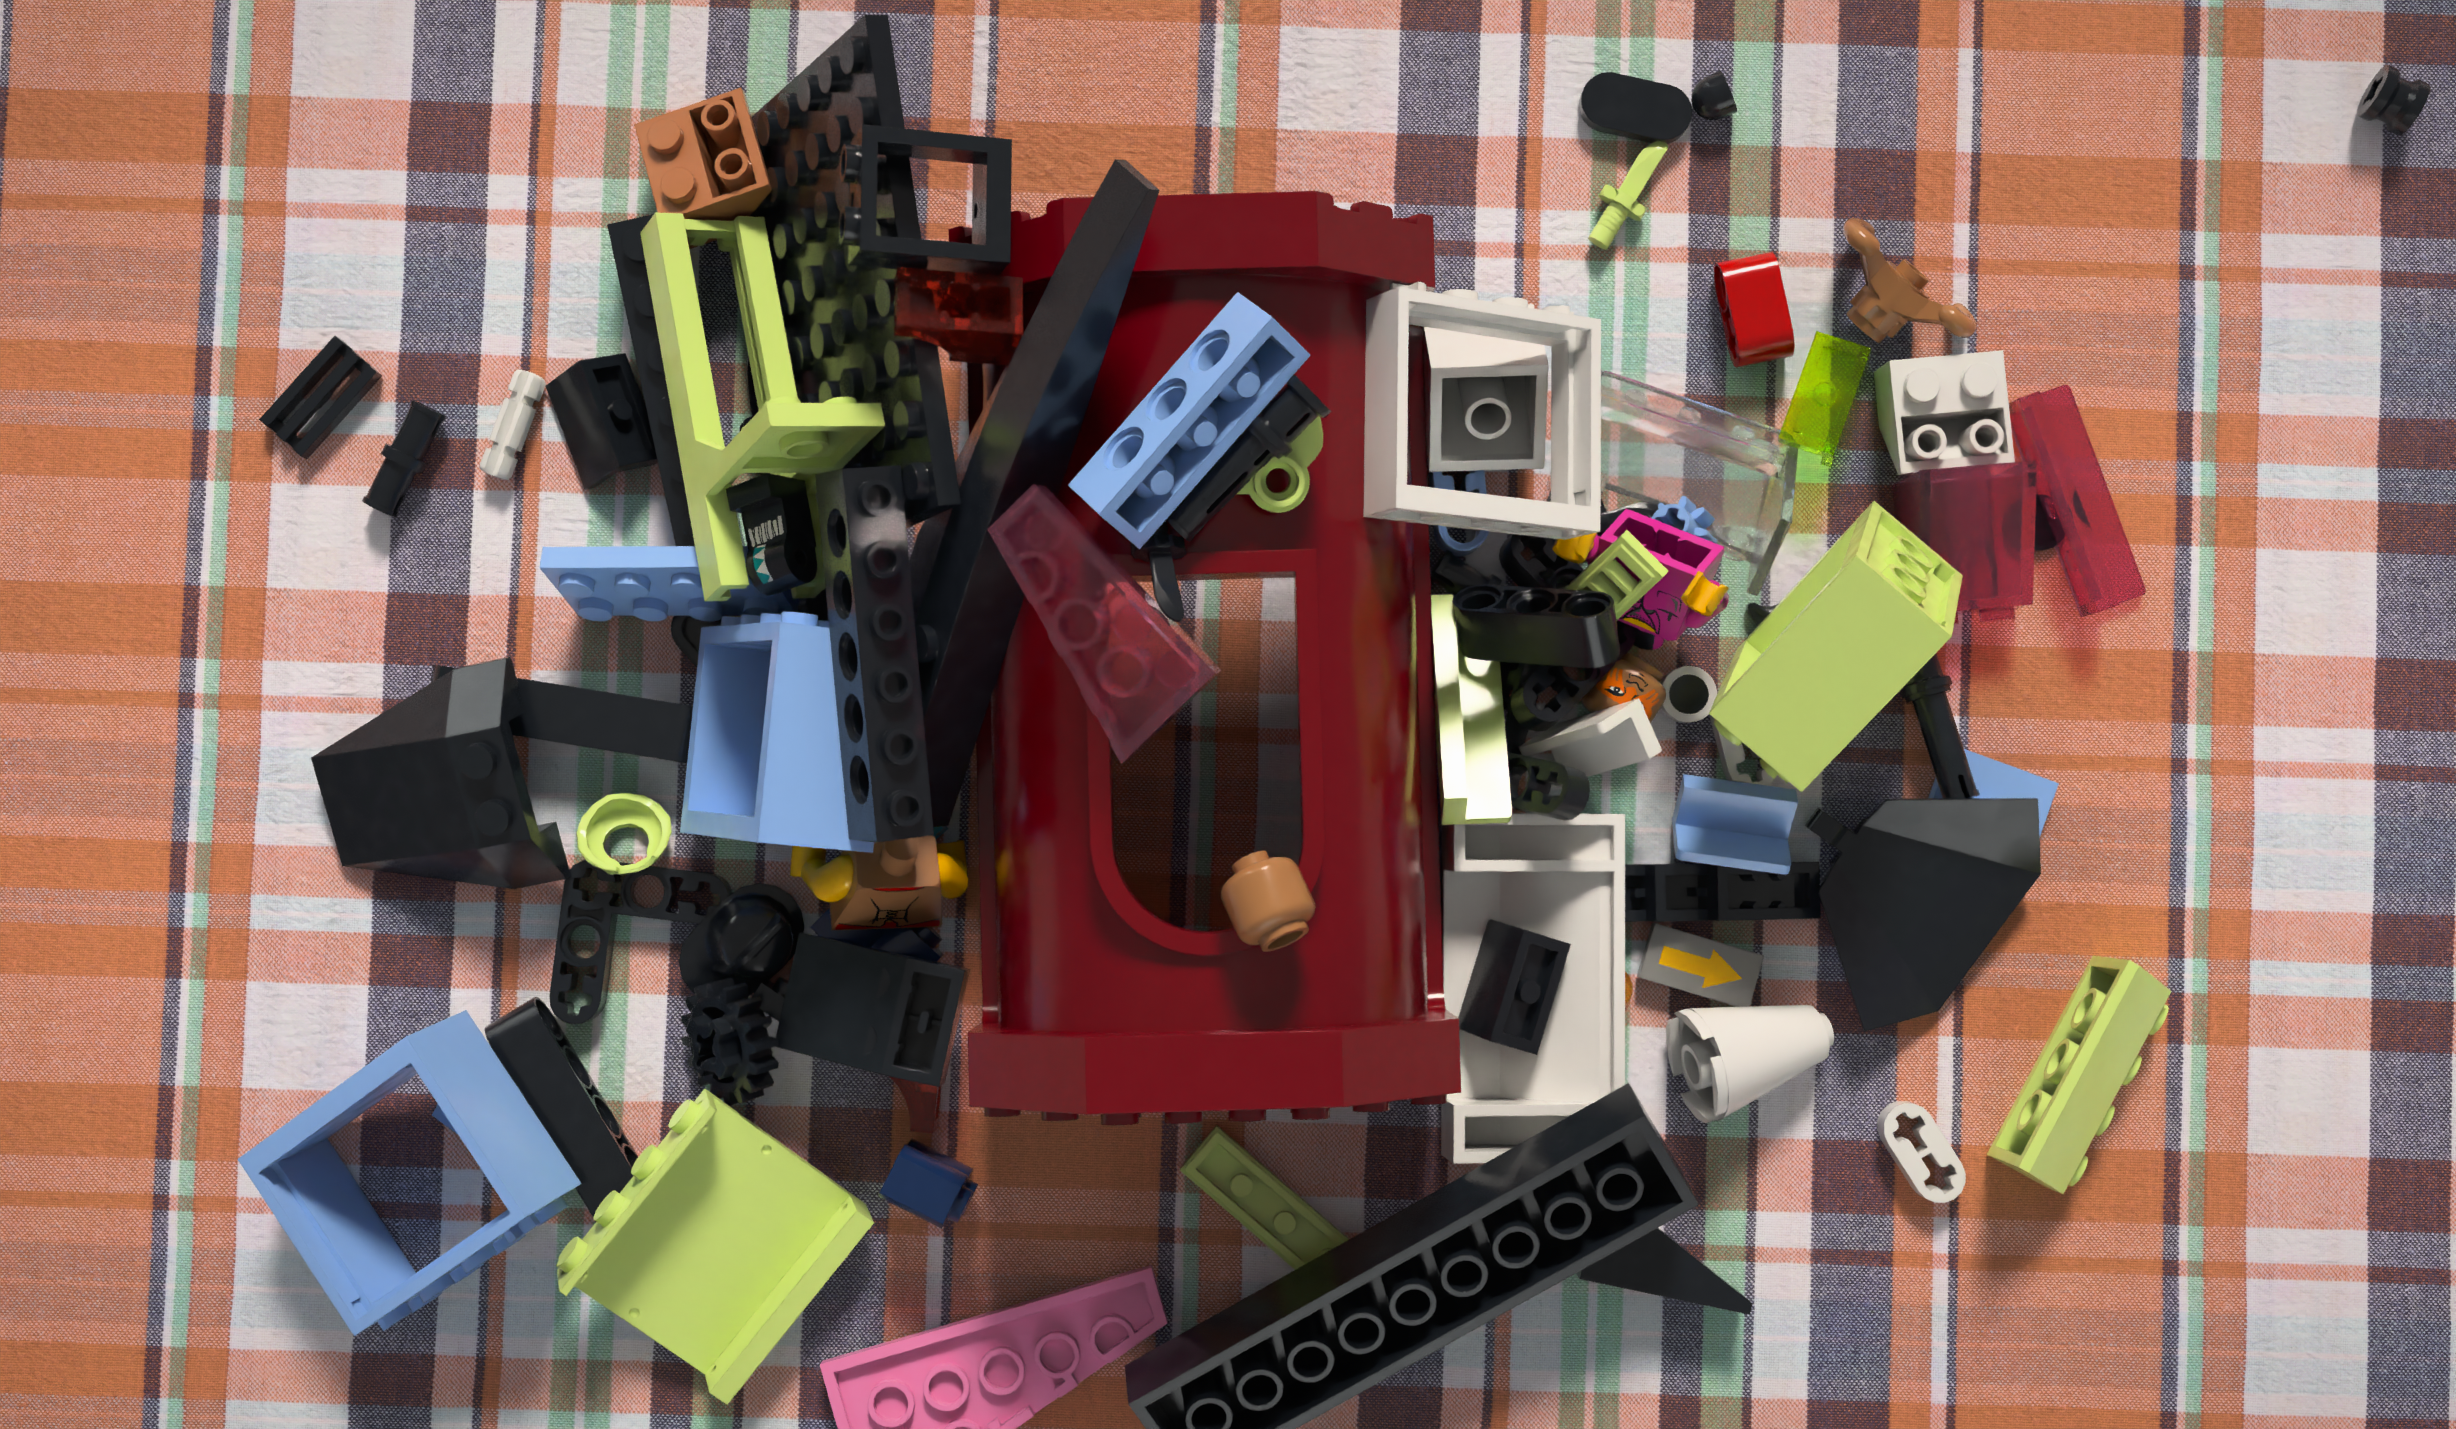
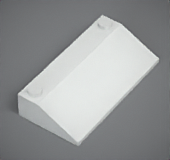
(1564, 885)

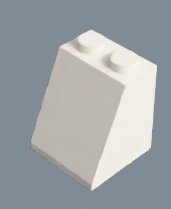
(1484, 402)

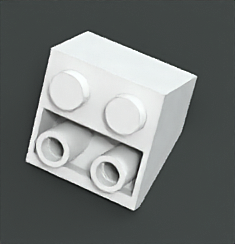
(1945, 411)

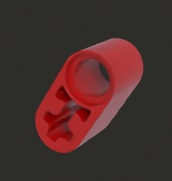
(1754, 309)

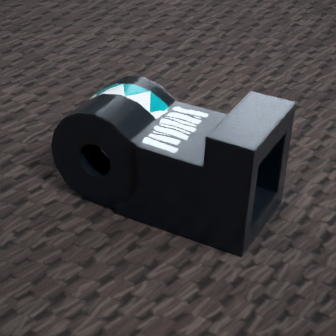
(776, 531)

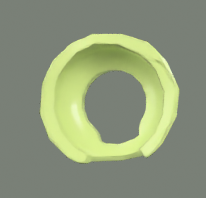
(619, 812)

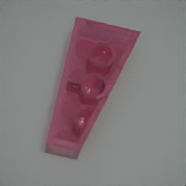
(1109, 631)

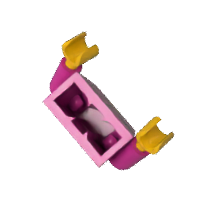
(1682, 597)

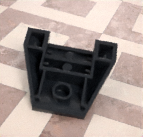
(441, 787)

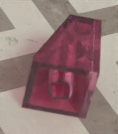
(1979, 525)

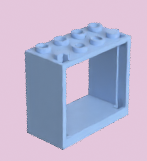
(767, 736)
(336, 1223)

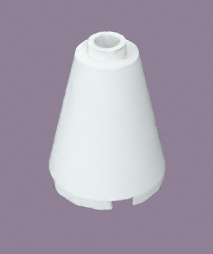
(1743, 1052)

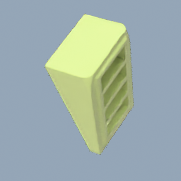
(1605, 568)

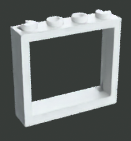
(1574, 413)

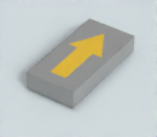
(1700, 966)

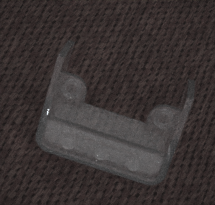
(1677, 447)

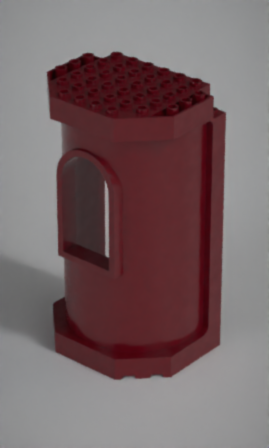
(1080, 982)

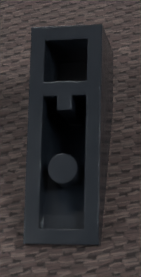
(1665, 1269)

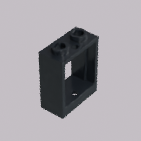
(990, 201)

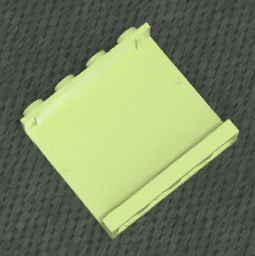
(715, 1242)

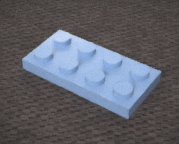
(647, 584)

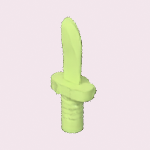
(1623, 202)

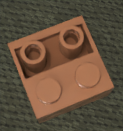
(705, 160)

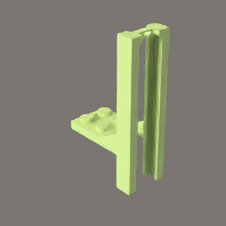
(784, 433)

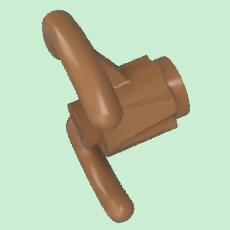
(1895, 292)

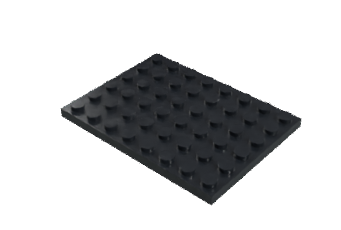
(840, 313)

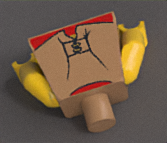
(886, 888)

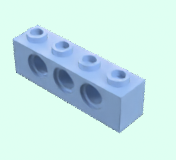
(1189, 419)

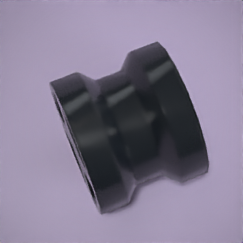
(2393, 100)

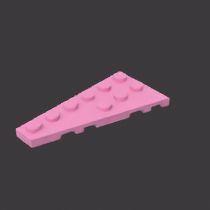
(995, 1364)

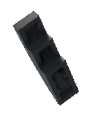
(1720, 893)

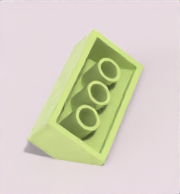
(2081, 1072)

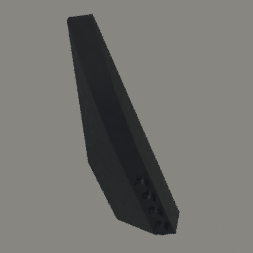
(1023, 437)

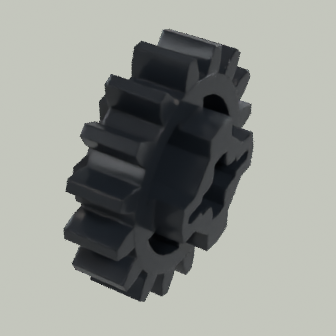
(729, 1041)

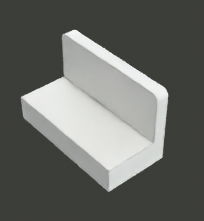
(1599, 739)

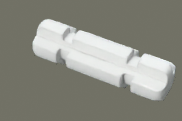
(512, 424)

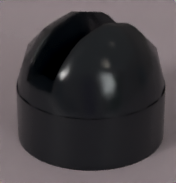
(1713, 97)

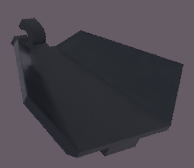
(1923, 895)

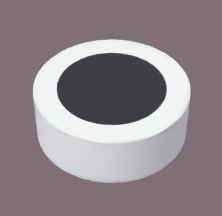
(1688, 694)

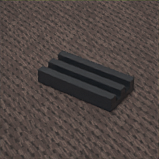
(304, 384)

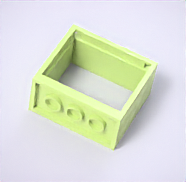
(1838, 648)

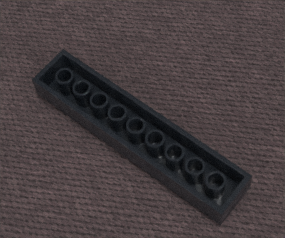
(1419, 1277)

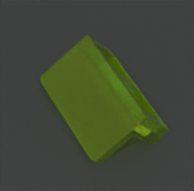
(1825, 396)

